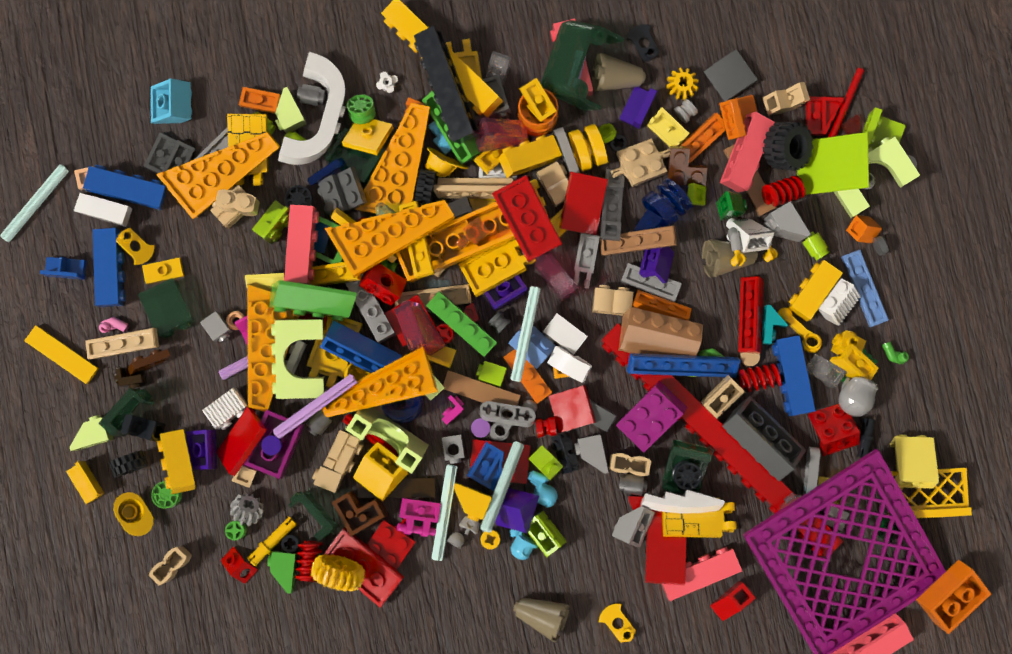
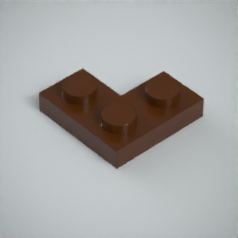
(681, 171)

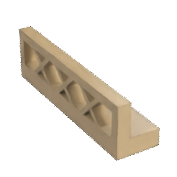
(469, 187)

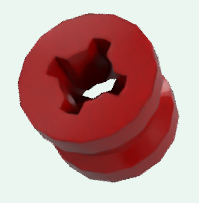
(445, 331)

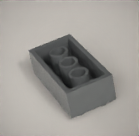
(764, 438)

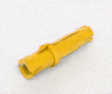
(266, 546)

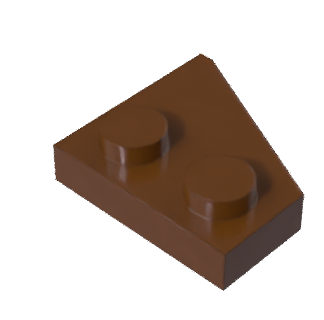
(145, 363)

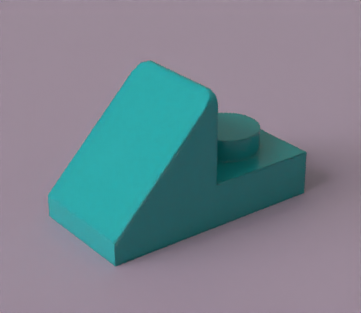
(770, 320)

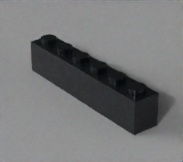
(446, 85)

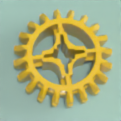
(337, 572)

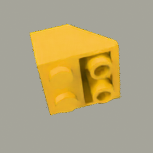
(379, 472)

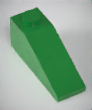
(731, 205)

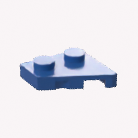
(487, 466)

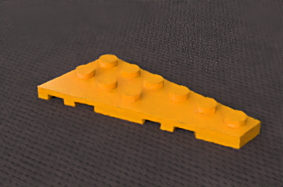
(398, 168)
(198, 181)
(381, 236)
(397, 381)

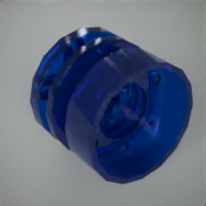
(667, 202)
(401, 413)

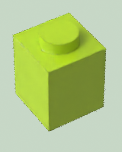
(491, 373)
(545, 462)

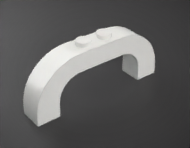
(307, 151)

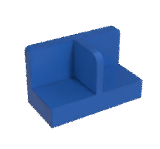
(64, 268)

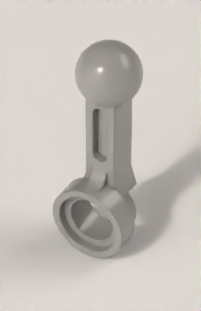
(528, 403)

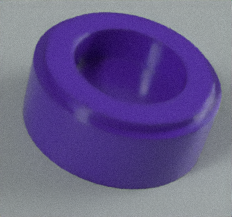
(271, 445)

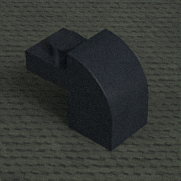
(142, 427)

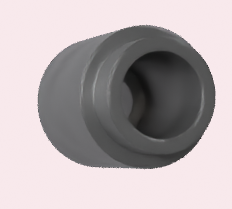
(311, 95)
(318, 423)
(632, 484)

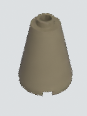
(615, 74)
(718, 258)
(543, 616)

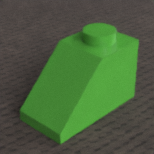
(282, 567)

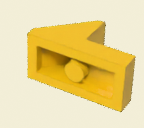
(537, 100)

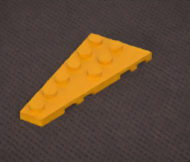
(260, 346)

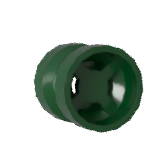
(884, 523)

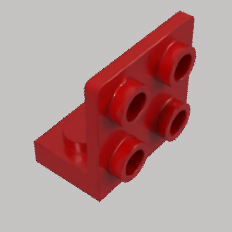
(834, 429)

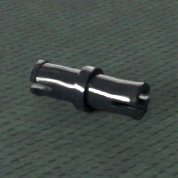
(866, 437)

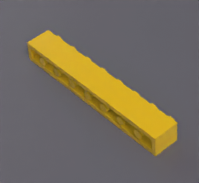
(475, 89)

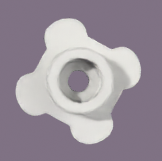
(387, 87)

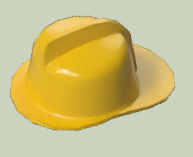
(442, 164)
(133, 514)

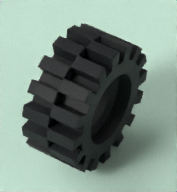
(425, 186)
(128, 463)

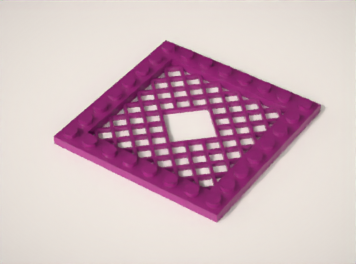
(760, 537)

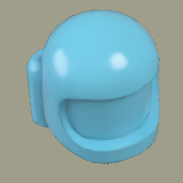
(546, 493)
(522, 545)

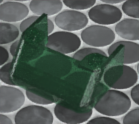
(568, 58)

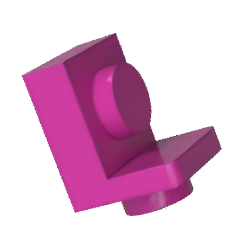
(451, 413)

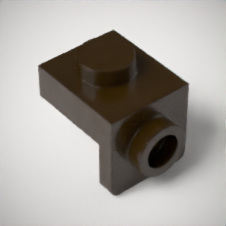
(131, 382)

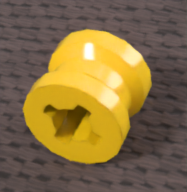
(491, 538)

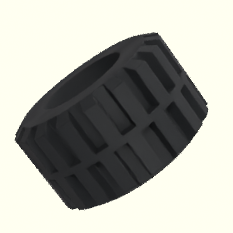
(788, 146)

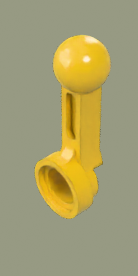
(787, 316)

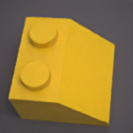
(472, 501)

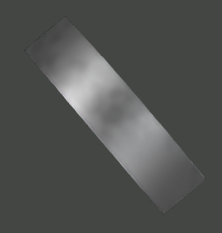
(612, 207)

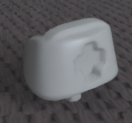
(471, 525)

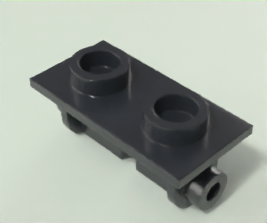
(561, 445)

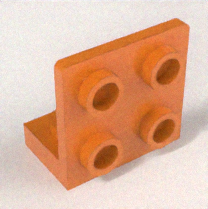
(734, 114)

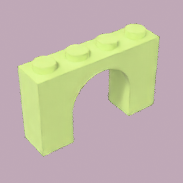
(891, 156)
(287, 384)
(408, 446)

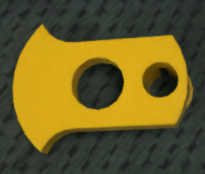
(140, 256)
(609, 614)

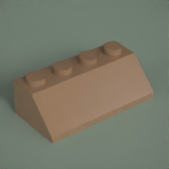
(658, 334)

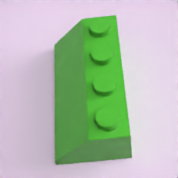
(311, 300)

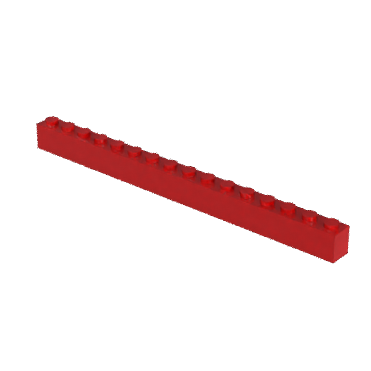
(725, 446)

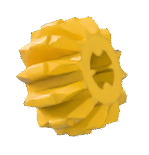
(675, 79)

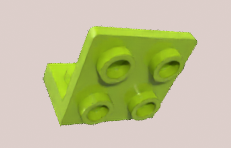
(881, 128)
(272, 222)

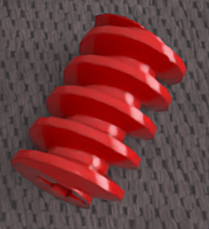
(783, 191)
(759, 377)
(308, 557)

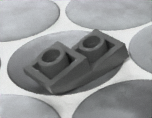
(603, 416)

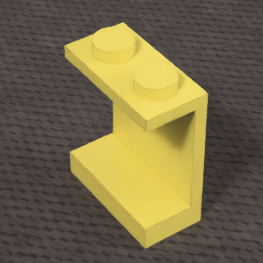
(915, 461)

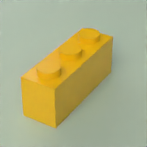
(529, 155)
(814, 290)
(176, 461)

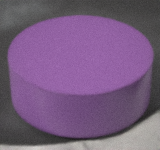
(480, 428)

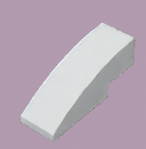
(103, 209)

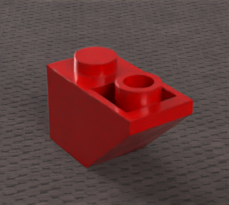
(732, 601)

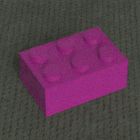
(651, 416)
(274, 464)

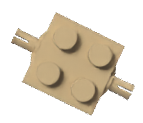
(641, 163)

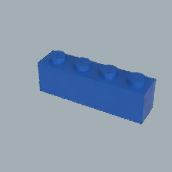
(124, 187)
(108, 268)
(357, 348)
(793, 376)

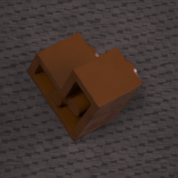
(357, 516)

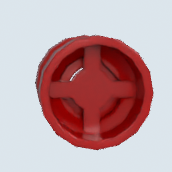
(550, 427)

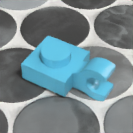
(440, 140)

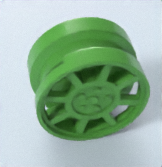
(361, 110)
(163, 498)

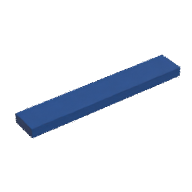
(683, 365)

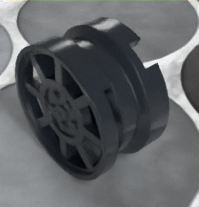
(299, 196)
(686, 474)

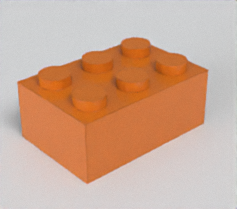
(953, 596)

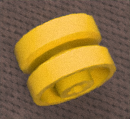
(588, 147)

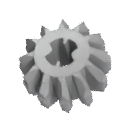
(246, 509)

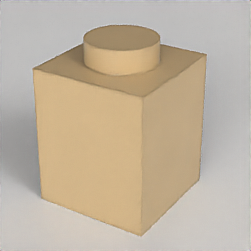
(327, 479)

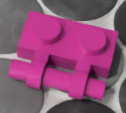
(418, 510)

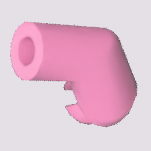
(113, 323)

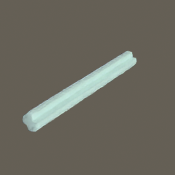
(34, 203)
(525, 334)
(502, 487)
(445, 509)

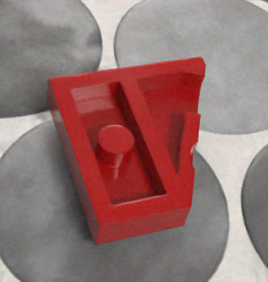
(821, 113)

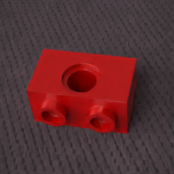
(383, 283)

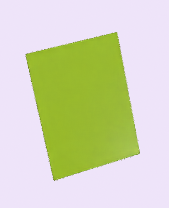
(837, 164)

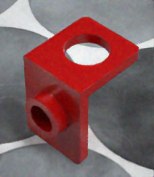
(236, 564)

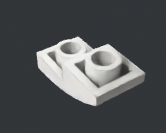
(569, 364)

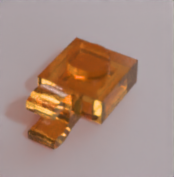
(474, 232)

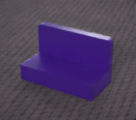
(637, 106)
(657, 263)

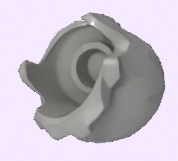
(857, 396)

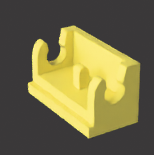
(667, 128)

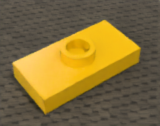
(163, 271)

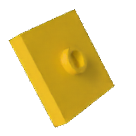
(368, 136)

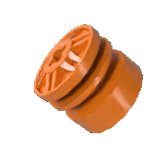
(532, 124)

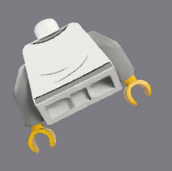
(748, 237)

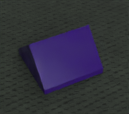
(506, 292)
(202, 449)
(517, 510)

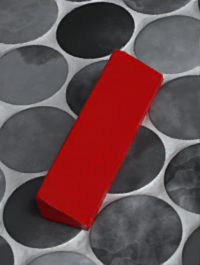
(751, 315)

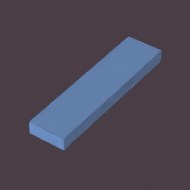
(863, 282)

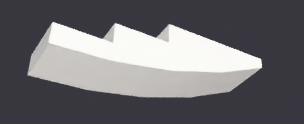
(688, 503)

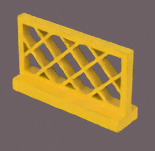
(943, 509)

